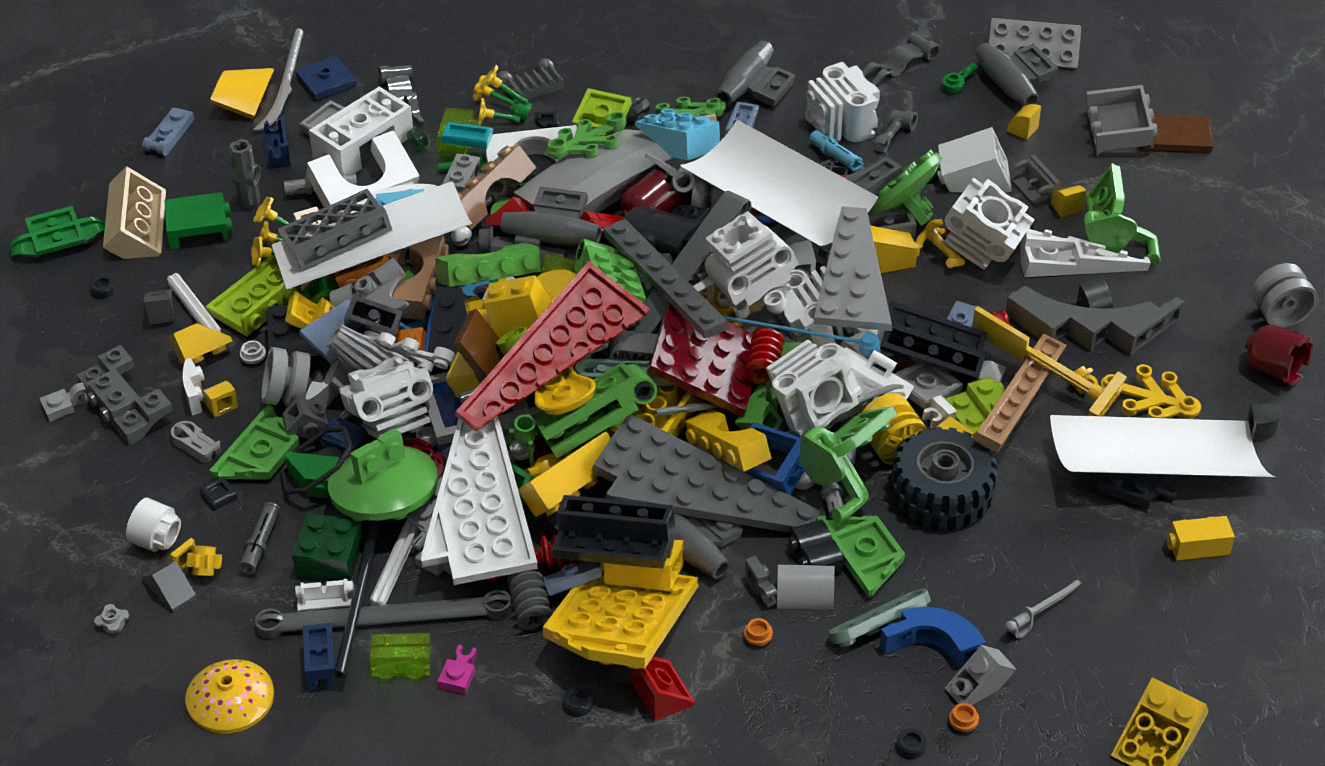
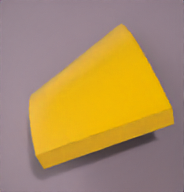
(241, 90)
(303, 311)

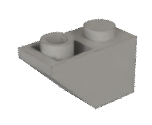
(980, 676)

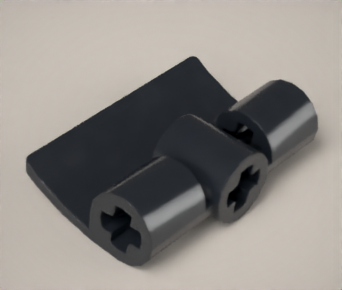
(661, 228)

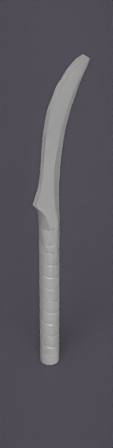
(285, 88)

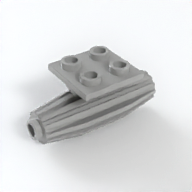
(355, 353)

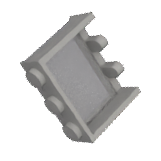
(1121, 118)

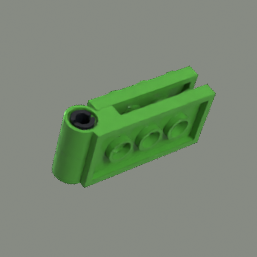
(612, 263)
(610, 403)

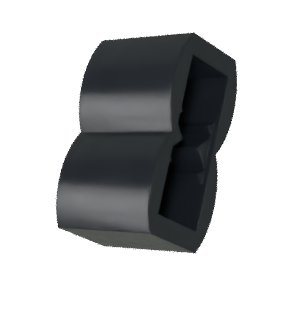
(815, 546)

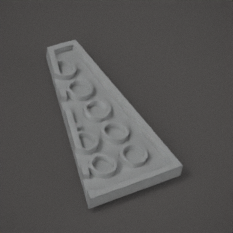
(852, 281)

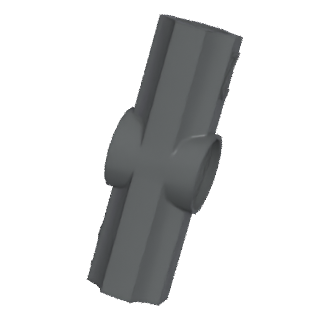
(245, 173)

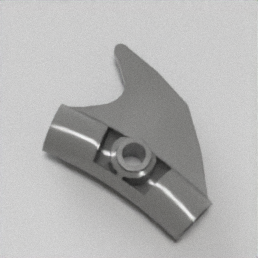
(682, 179)
(374, 286)

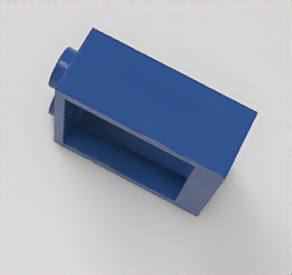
(791, 469)

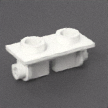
(317, 597)

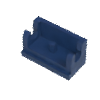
(276, 145)
(318, 654)

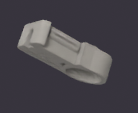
(197, 443)

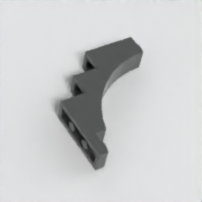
(1125, 326)

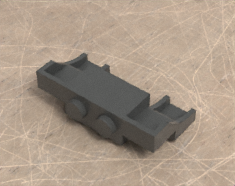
(118, 401)

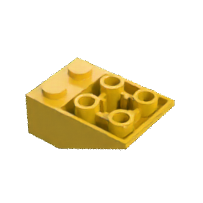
(1160, 727)

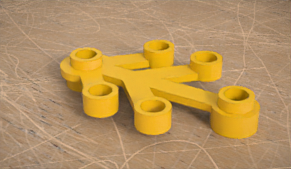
(1179, 405)

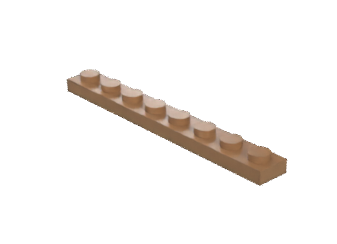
(1017, 396)

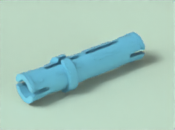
(830, 147)

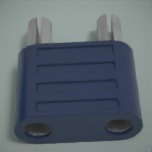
(357, 433)

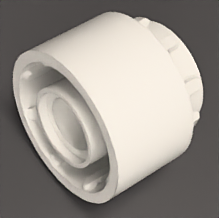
(153, 525)

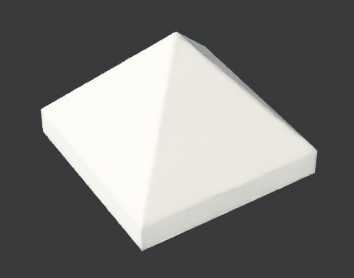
(992, 369)

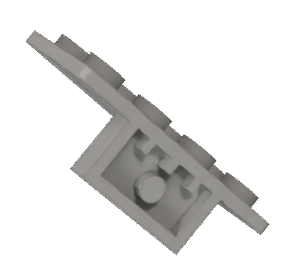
(1055, 40)

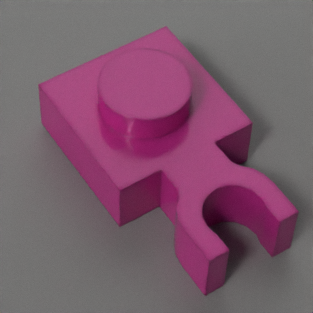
(458, 674)

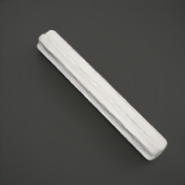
(191, 302)
(394, 564)

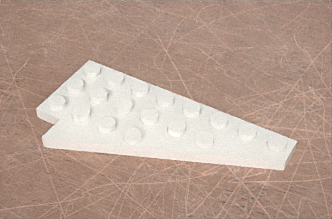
(479, 511)

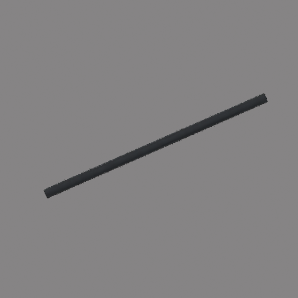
(357, 599)

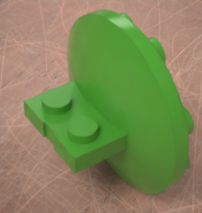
(906, 188)
(383, 480)

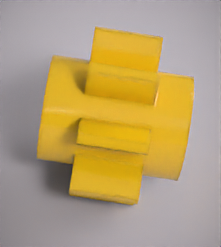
(204, 560)

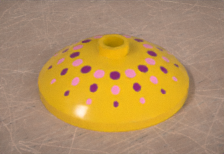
(231, 706)

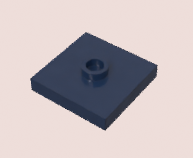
(326, 77)

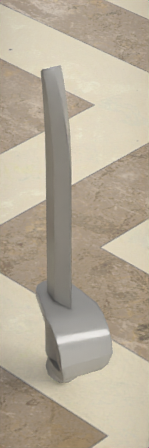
(1022, 624)

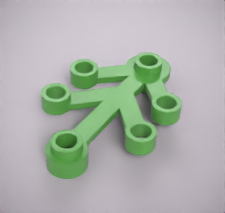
(697, 109)
(567, 144)

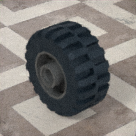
(943, 478)

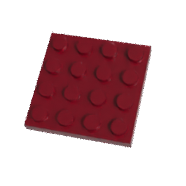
(703, 366)

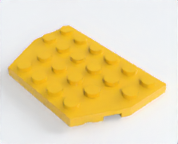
(618, 621)

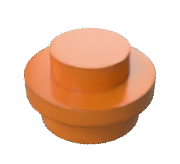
(758, 632)
(964, 717)

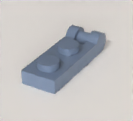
(168, 131)

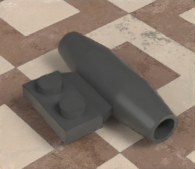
(1016, 73)
(751, 74)
(553, 219)
(701, 541)

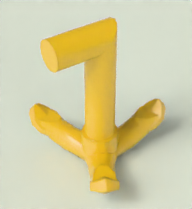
(936, 235)

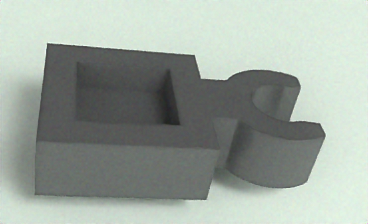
(758, 578)

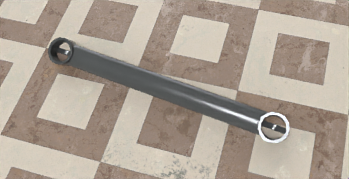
(387, 613)

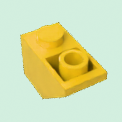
(196, 341)

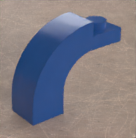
(936, 628)

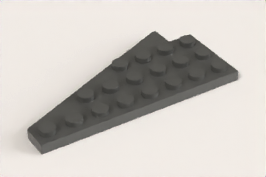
(665, 470)

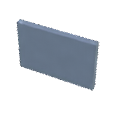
(320, 330)

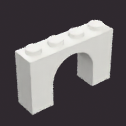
(530, 141)
(390, 157)

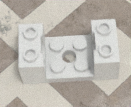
(342, 135)

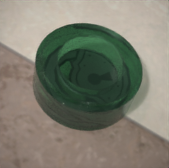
(417, 138)

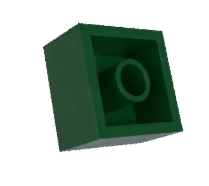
(327, 548)

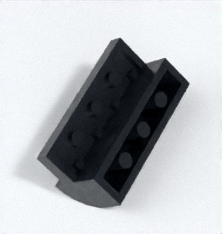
(934, 341)
(614, 531)

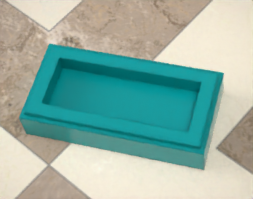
(467, 135)

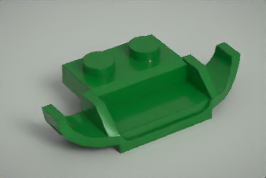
(55, 232)

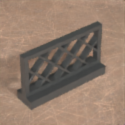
(334, 240)

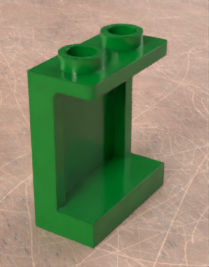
(196, 216)

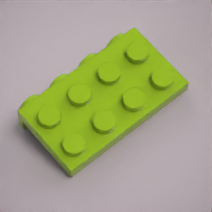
(246, 301)

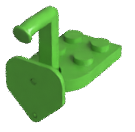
(1104, 218)
(828, 460)

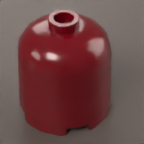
(651, 192)
(1279, 353)

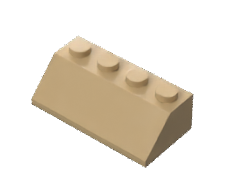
(134, 216)

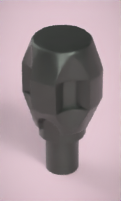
(638, 109)

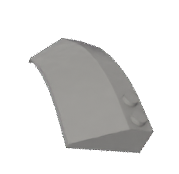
(603, 176)

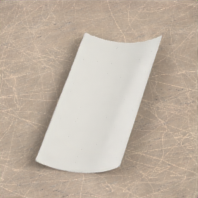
(780, 182)
(412, 222)
(1155, 446)

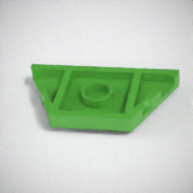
(257, 450)
(867, 550)

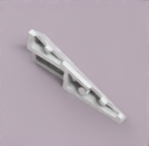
(1052, 256)

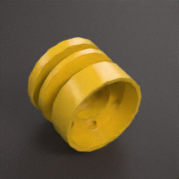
(900, 428)

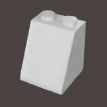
(974, 157)

